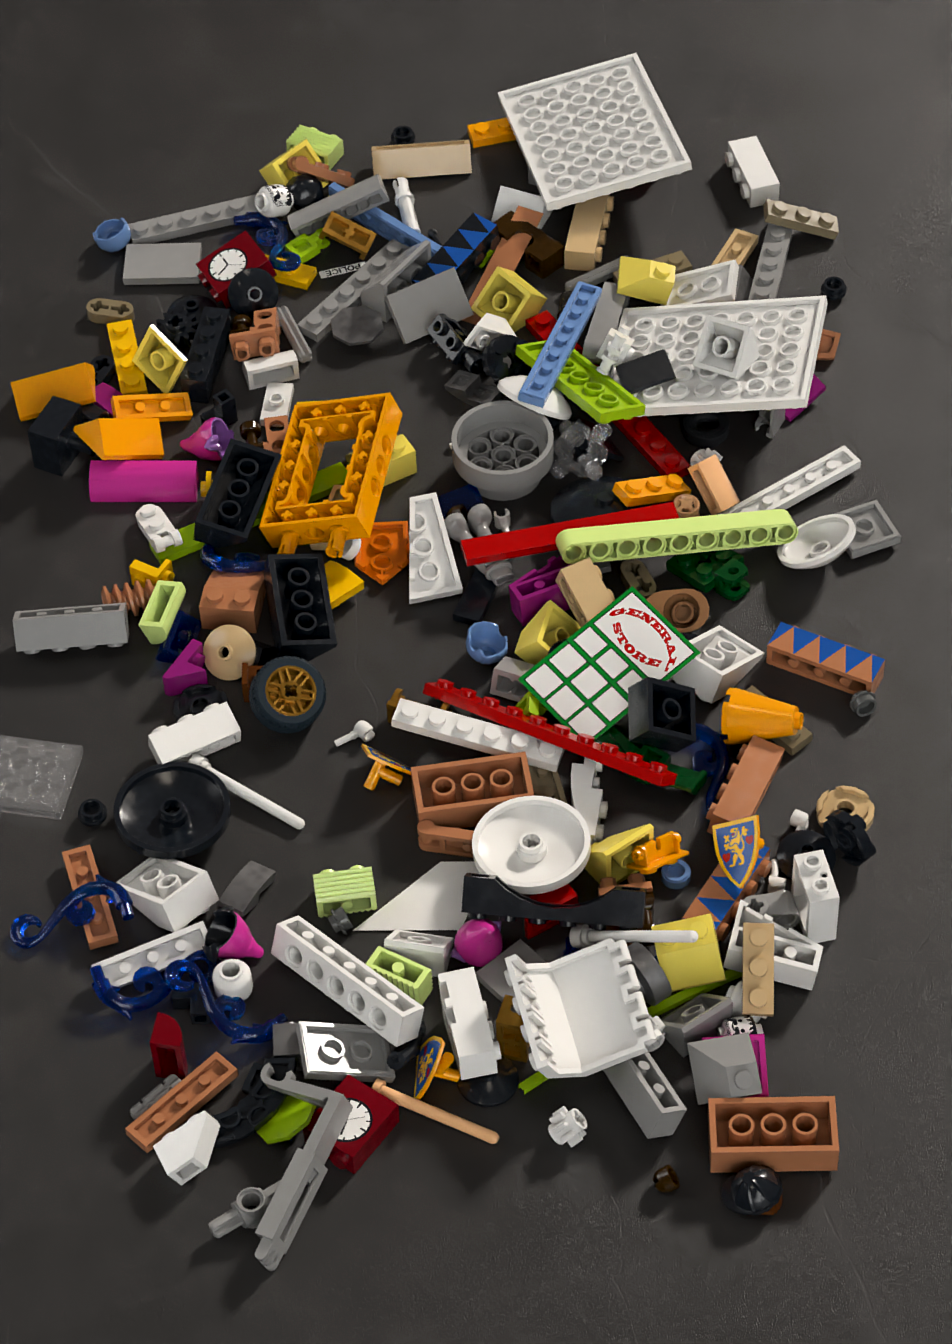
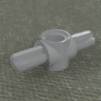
(239, 1213)

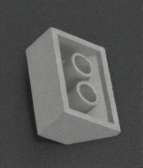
(395, 277)

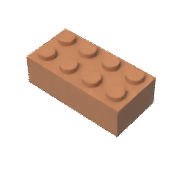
(467, 789)
(773, 1133)

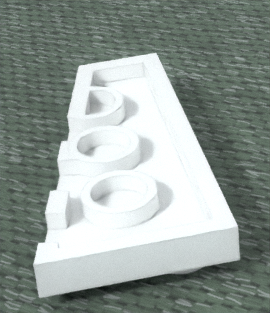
(431, 558)

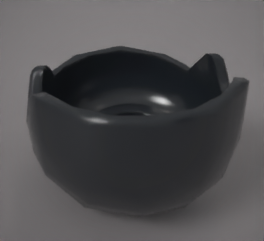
(305, 190)

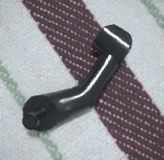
(397, 1060)

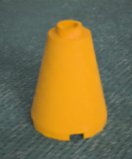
(759, 716)

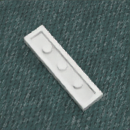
(154, 954)

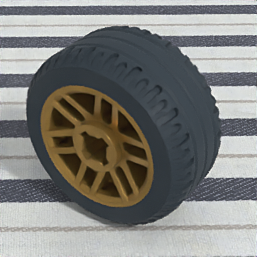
(283, 712)

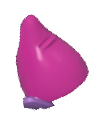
(209, 440)
(478, 942)

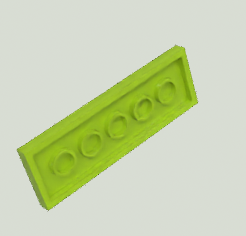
(587, 387)

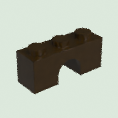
(542, 253)

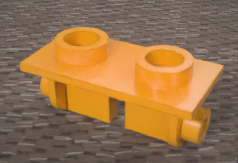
(649, 858)

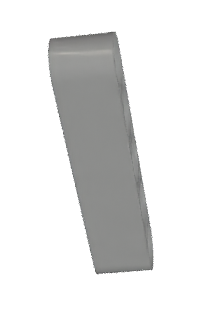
(606, 316)

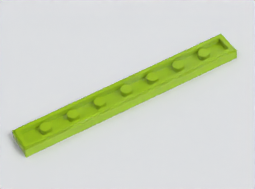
(322, 487)

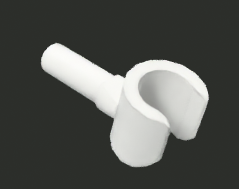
(502, 522)
(361, 729)
(799, 820)
(775, 883)

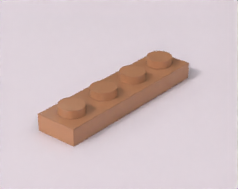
(82, 870)
(182, 1101)

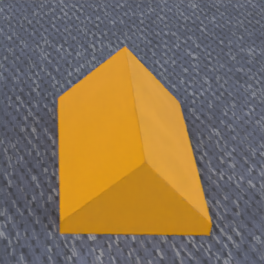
(69, 383)
(123, 438)

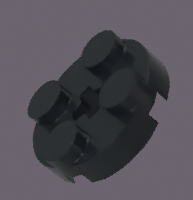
(497, 350)
(849, 836)

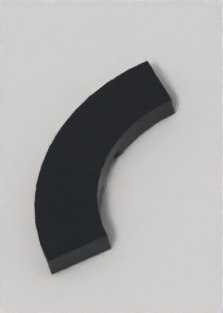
(256, 1109)

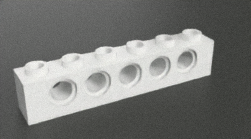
(347, 980)

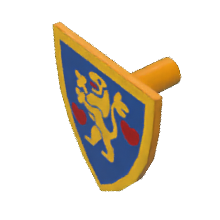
(379, 771)
(738, 847)
(432, 1063)

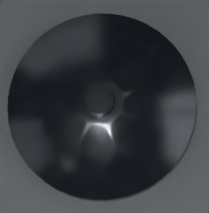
(587, 499)
(172, 810)

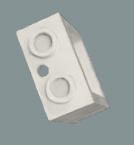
(815, 896)

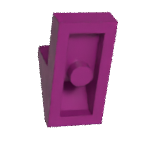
(186, 670)

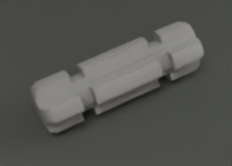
(152, 1097)

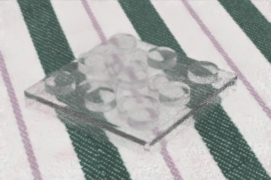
(36, 776)

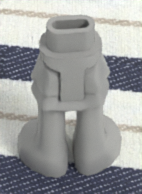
(479, 521)

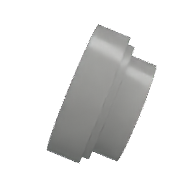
(502, 449)

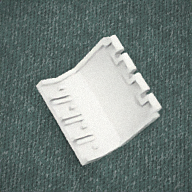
(581, 1010)

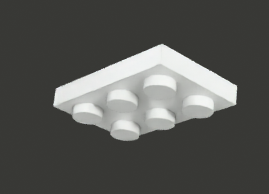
(705, 285)

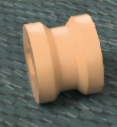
(687, 506)

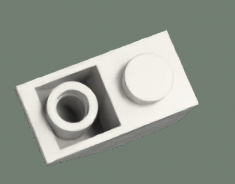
(486, 330)
(188, 1148)

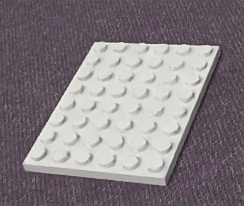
(593, 131)
(781, 378)

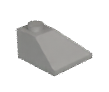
(724, 1068)

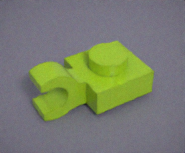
(307, 246)

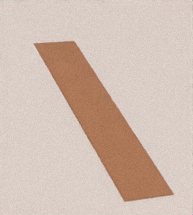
(506, 254)

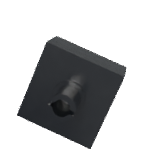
(53, 439)
(662, 714)

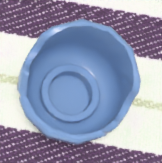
(112, 235)
(486, 643)

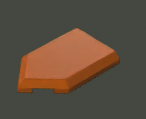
(384, 551)

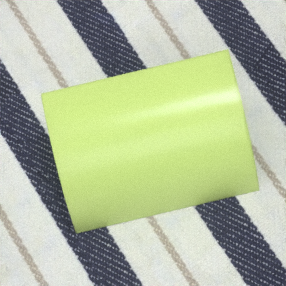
(162, 610)

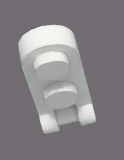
(157, 528)

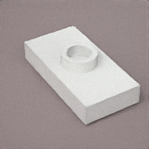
(277, 401)

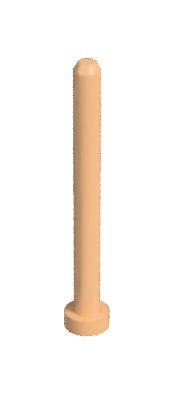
(436, 1113)

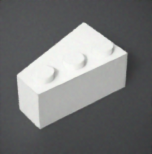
(794, 954)
(467, 1024)

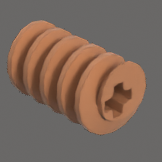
(134, 598)

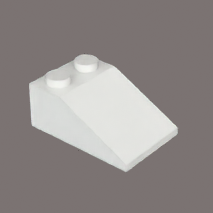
(719, 665)
(169, 892)

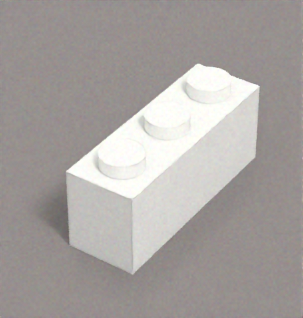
(752, 171)
(200, 734)

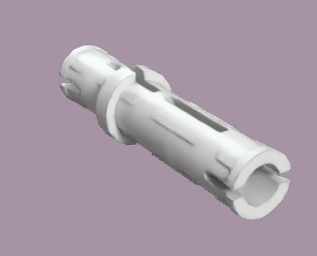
(405, 202)

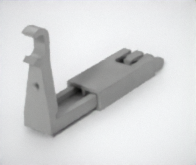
(305, 1169)

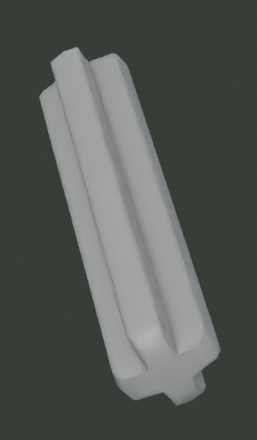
(595, 276)
(294, 335)

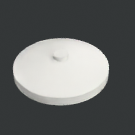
(532, 843)

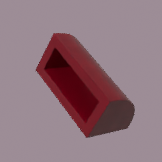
(168, 1048)

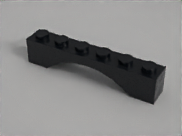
(492, 896)

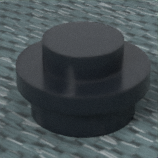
(402, 135)
(833, 288)
(92, 812)

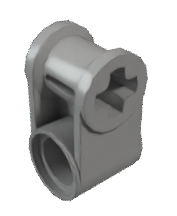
(777, 905)

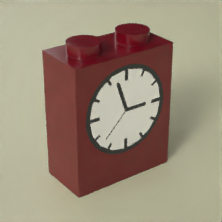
(228, 260)
(365, 1128)

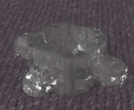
(588, 464)

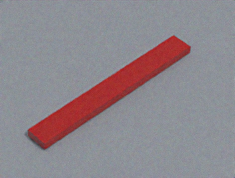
(542, 538)

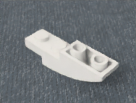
(587, 796)

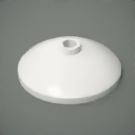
(555, 406)
(818, 542)

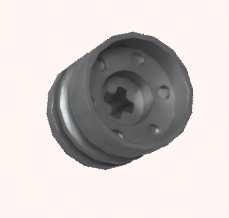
(650, 975)

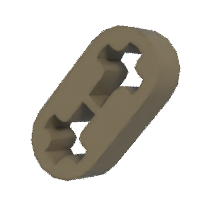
(109, 311)
(642, 580)

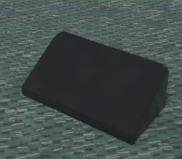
(645, 372)

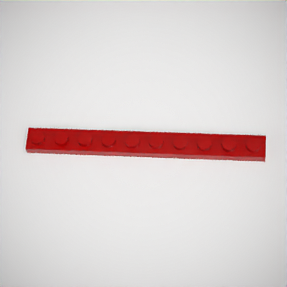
(638, 430)
(557, 735)

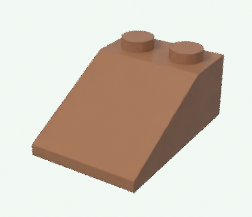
(232, 600)

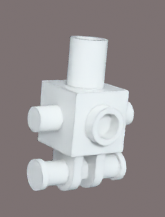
(615, 349)

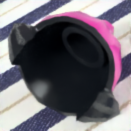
(230, 937)

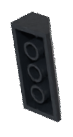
(235, 494)
(299, 605)

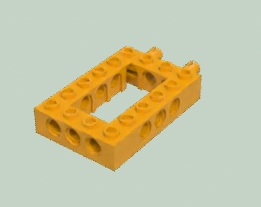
(288, 516)

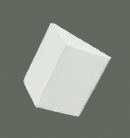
(509, 199)
(726, 347)
(422, 948)

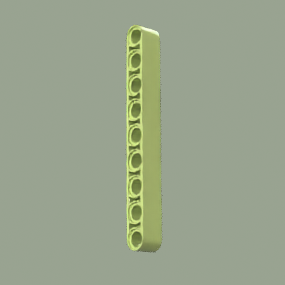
(677, 536)

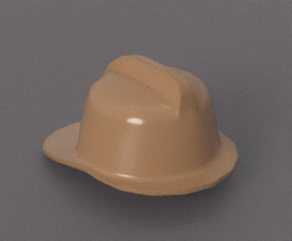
(682, 608)

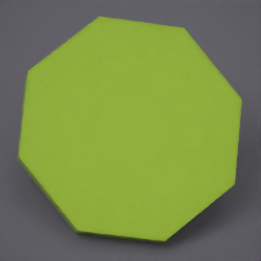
(287, 1121)

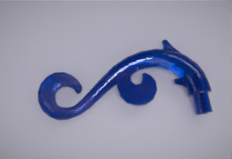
(267, 238)
(243, 561)
(716, 769)
(68, 906)
(108, 993)
(241, 1034)

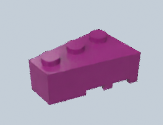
(535, 589)

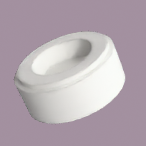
(351, 549)

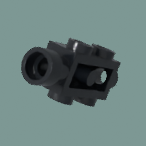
(450, 337)

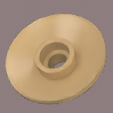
(240, 647)

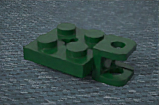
(723, 572)

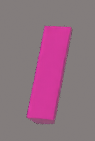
(143, 481)

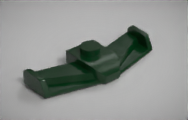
(686, 779)

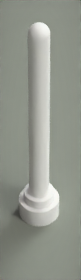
(250, 795)
(583, 937)

